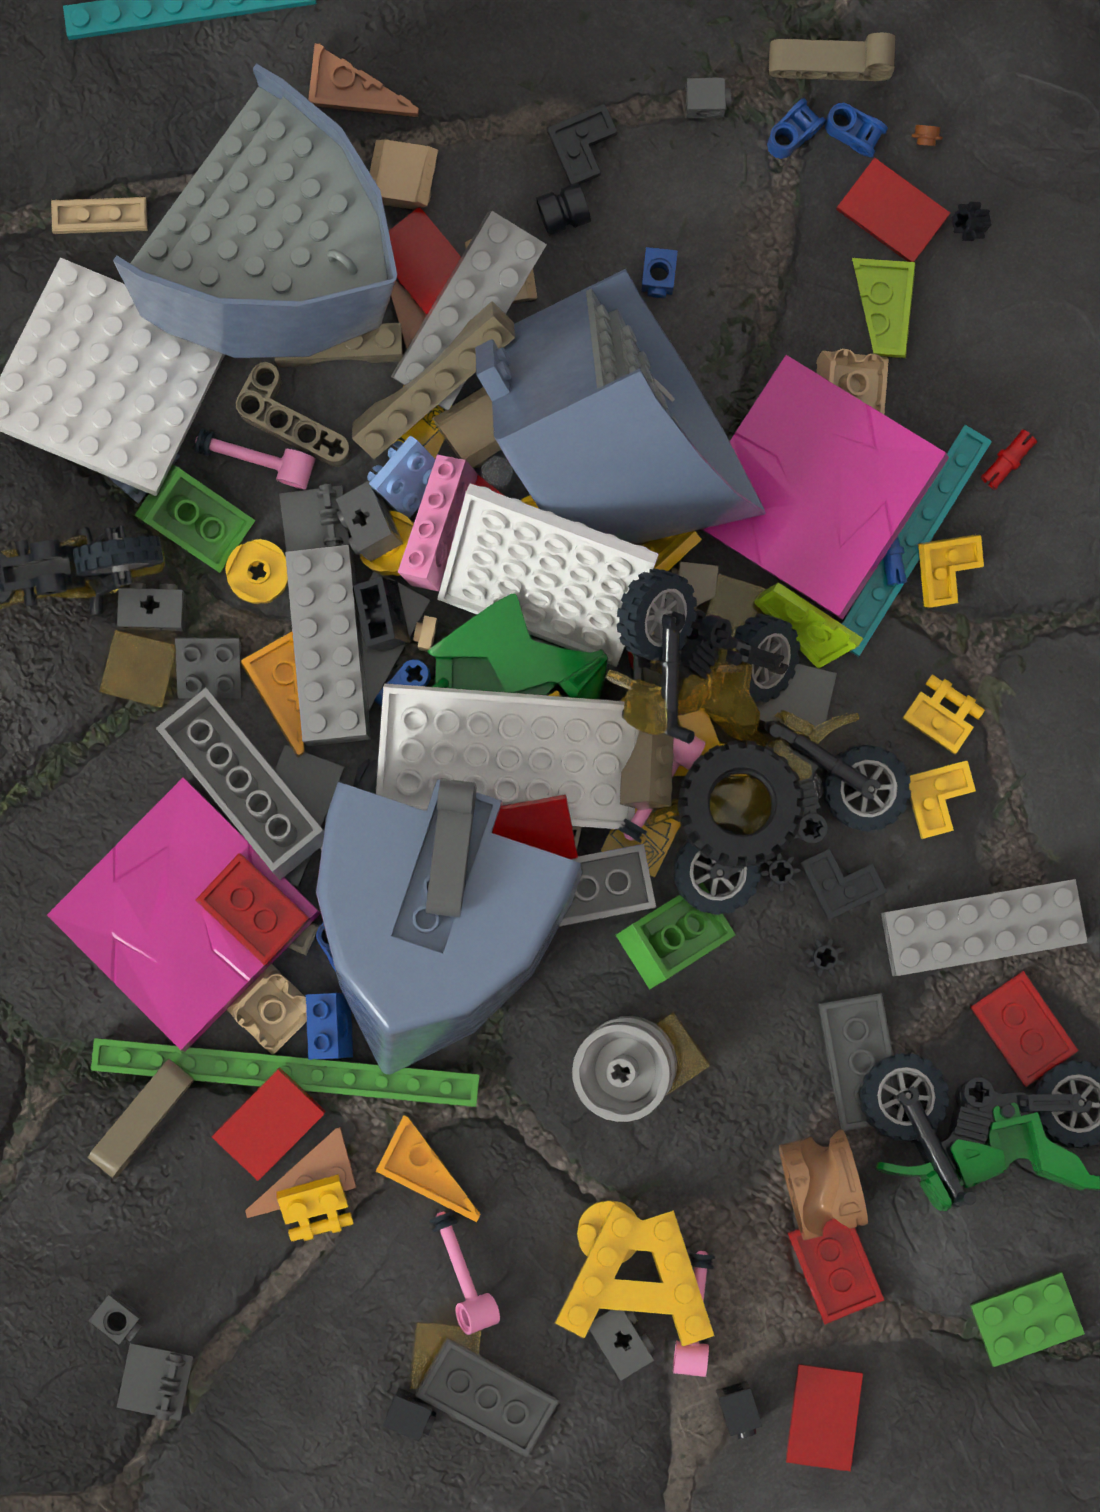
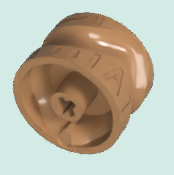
(823, 1184)

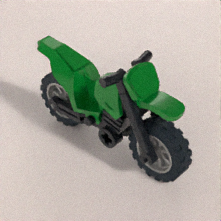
(986, 1131)

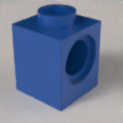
(662, 259)

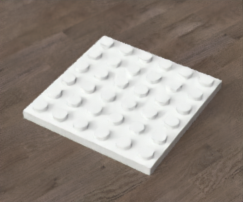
(103, 381)
(558, 568)

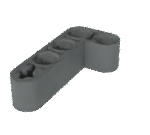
(451, 847)

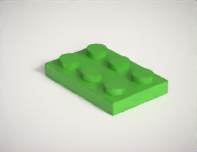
(1027, 1319)

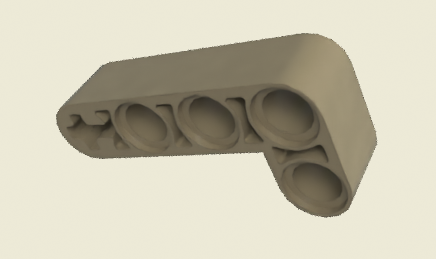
(834, 59)
(296, 422)
(140, 1119)

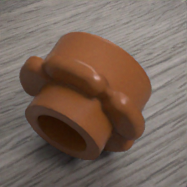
(927, 135)

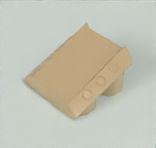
(403, 173)
(857, 374)
(470, 428)
(270, 1009)

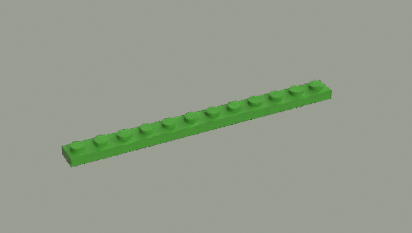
(310, 1075)

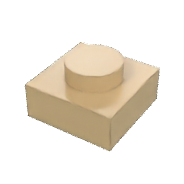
(425, 633)

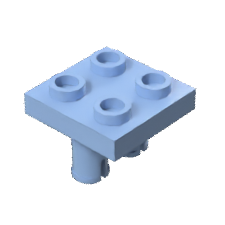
(404, 476)

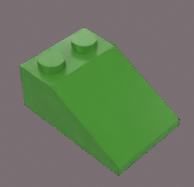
(195, 518)
(672, 939)

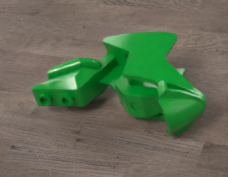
(500, 656)

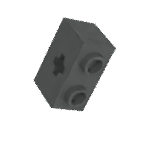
(368, 521)
(168, 617)
(622, 1359)

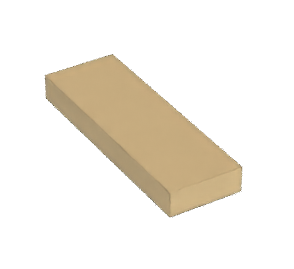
(99, 215)

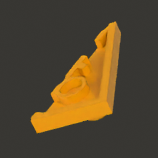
(275, 679)
(417, 1166)

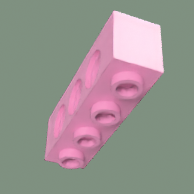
(436, 523)

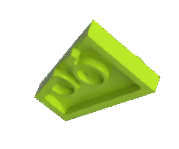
(887, 303)
(819, 635)

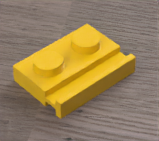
(672, 548)

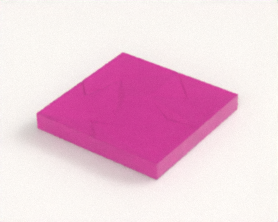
(831, 485)
(147, 930)

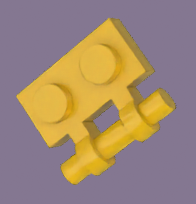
(937, 721)
(311, 1200)

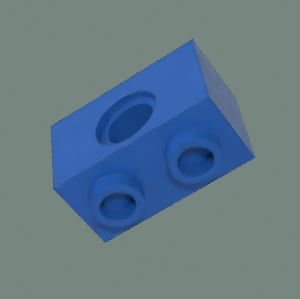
(328, 1026)

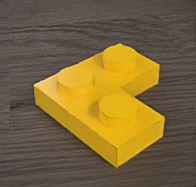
(939, 563)
(929, 795)

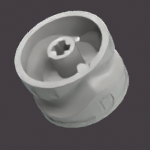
(601, 1063)

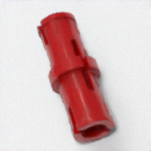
(1008, 459)

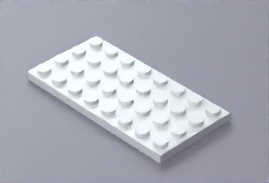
(508, 746)

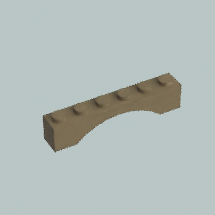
(402, 410)
(648, 773)

